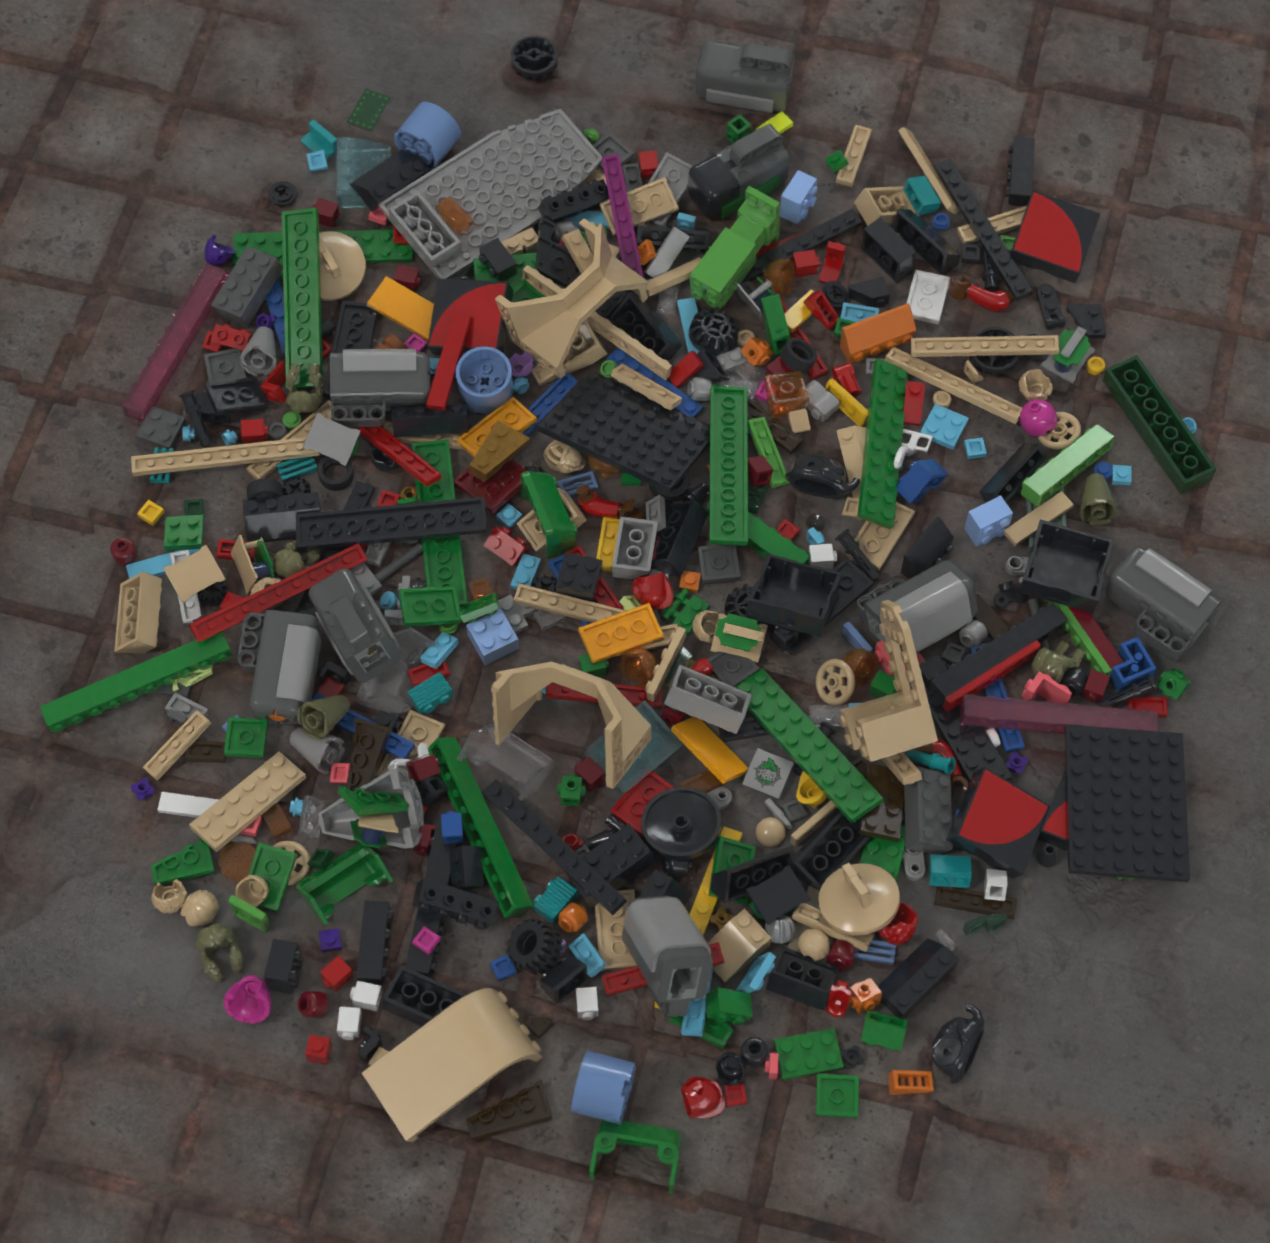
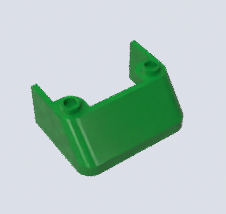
(549, 511)
(340, 879)
(663, 1139)

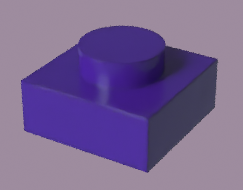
(330, 940)

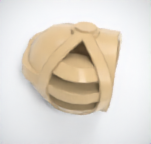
(563, 458)

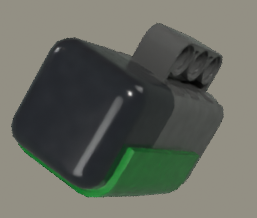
(721, 180)

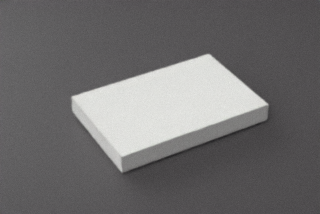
(927, 296)

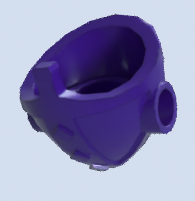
(217, 253)

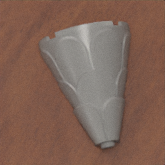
(337, 817)

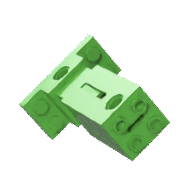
(736, 249)

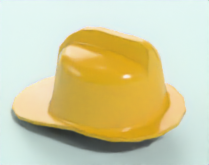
(809, 792)

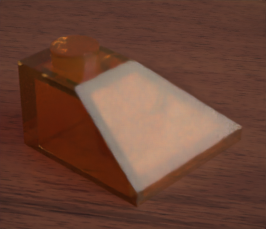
(785, 393)

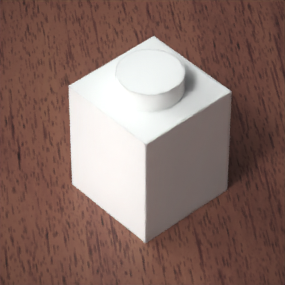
(822, 556)
(995, 884)
(366, 996)
(587, 1003)
(349, 1023)

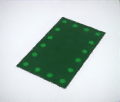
(368, 109)

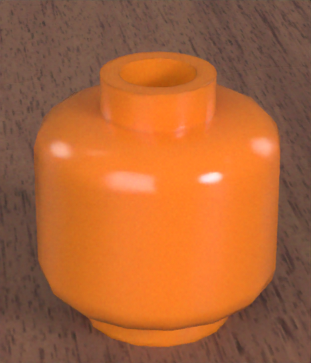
(572, 917)

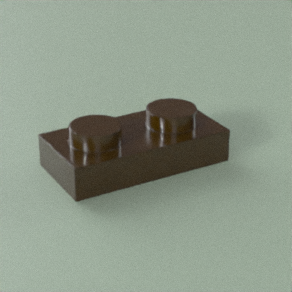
(206, 752)

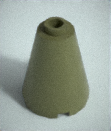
(1097, 502)
(322, 715)

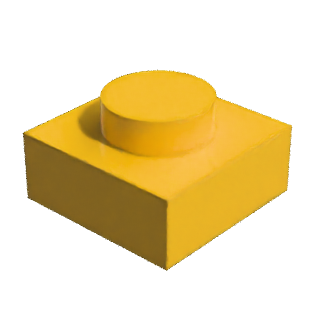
(150, 512)

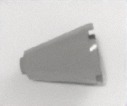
(259, 353)
(319, 752)

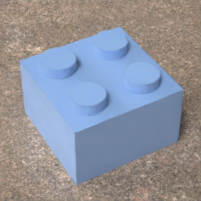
(798, 197)
(988, 521)
(492, 637)

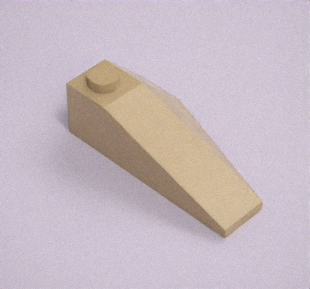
(583, 352)
(852, 447)

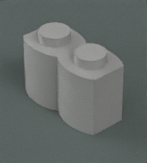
(821, 402)

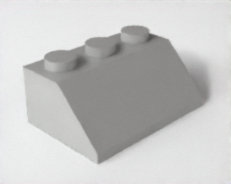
(634, 548)

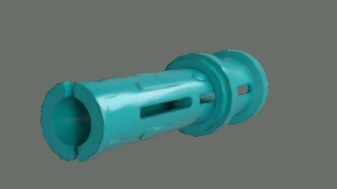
(934, 761)

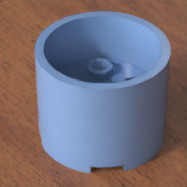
(428, 133)
(484, 379)
(603, 1087)

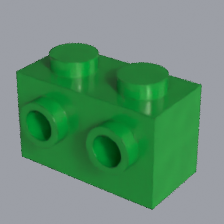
(729, 1006)
(884, 1030)

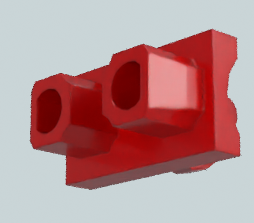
(838, 999)

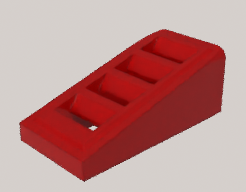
(825, 305)

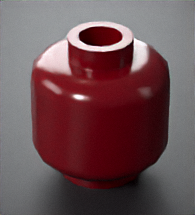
(123, 551)
(841, 954)
(313, 1004)

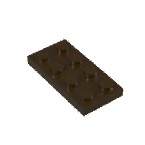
(886, 818)

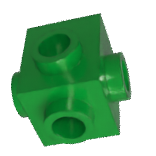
(737, 128)
(1173, 683)
(571, 790)

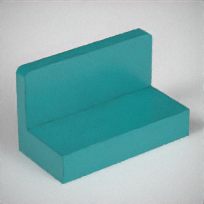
(320, 139)

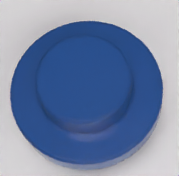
(941, 221)
(1104, 469)

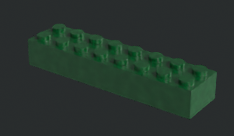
(1159, 424)

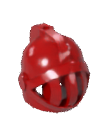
(653, 590)
(702, 1097)

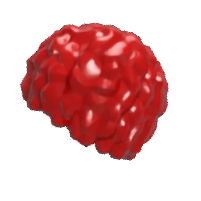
(901, 927)

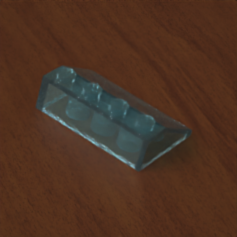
(355, 159)
(661, 746)

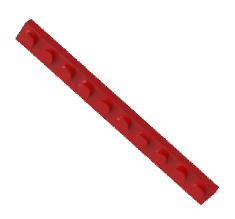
(276, 593)

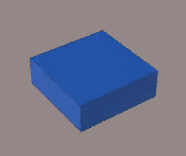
(503, 968)

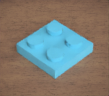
(944, 426)
(754, 977)

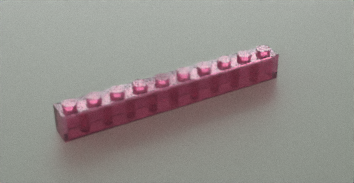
(174, 343)
(1049, 716)

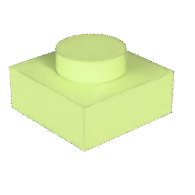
(629, 602)

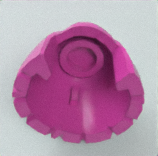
(248, 1000)

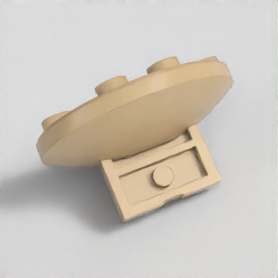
(340, 265)
(859, 899)

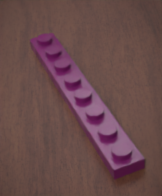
(621, 213)

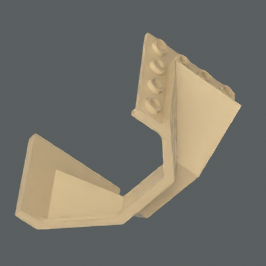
(551, 323)
(626, 728)

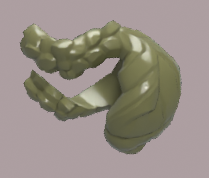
(300, 400)
(290, 562)
(1054, 661)
(211, 938)

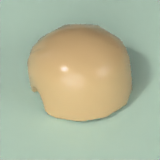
(770, 832)
(252, 890)
(814, 944)

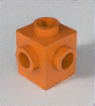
(757, 352)
(865, 996)

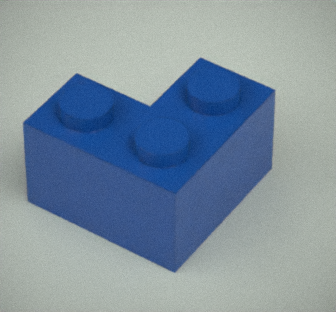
(920, 478)
(1135, 667)

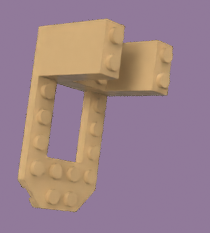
(899, 719)

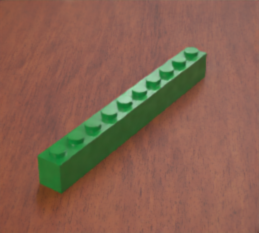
(134, 682)
(481, 828)

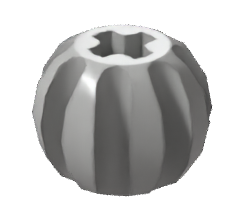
(781, 929)

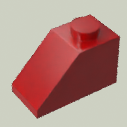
(913, 403)

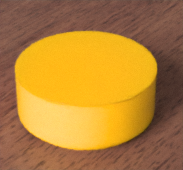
(1095, 366)

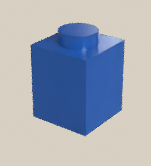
(452, 827)

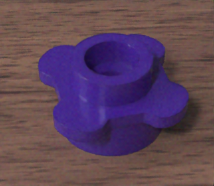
(260, 321)
(1016, 768)
(142, 794)

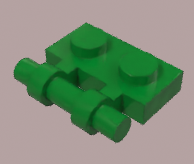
(687, 615)

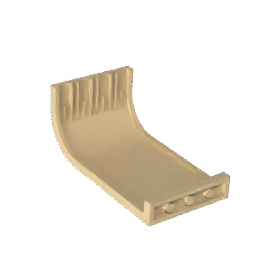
(449, 1060)

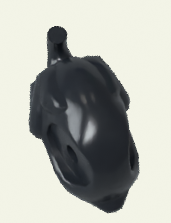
(820, 477)
(957, 1044)

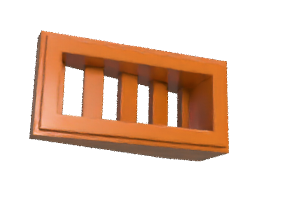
(899, 1089)

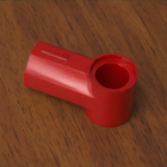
(845, 376)

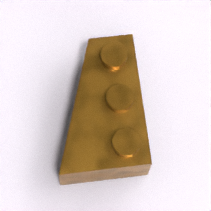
(498, 448)

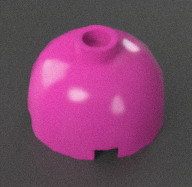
(1038, 417)

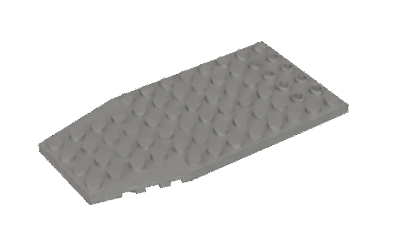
(496, 185)

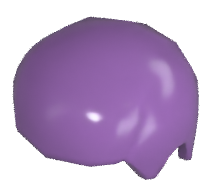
(521, 364)

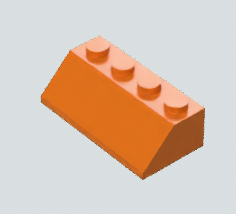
(878, 333)

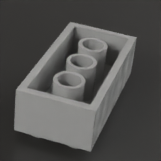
(707, 699)

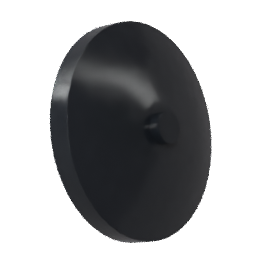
(681, 823)

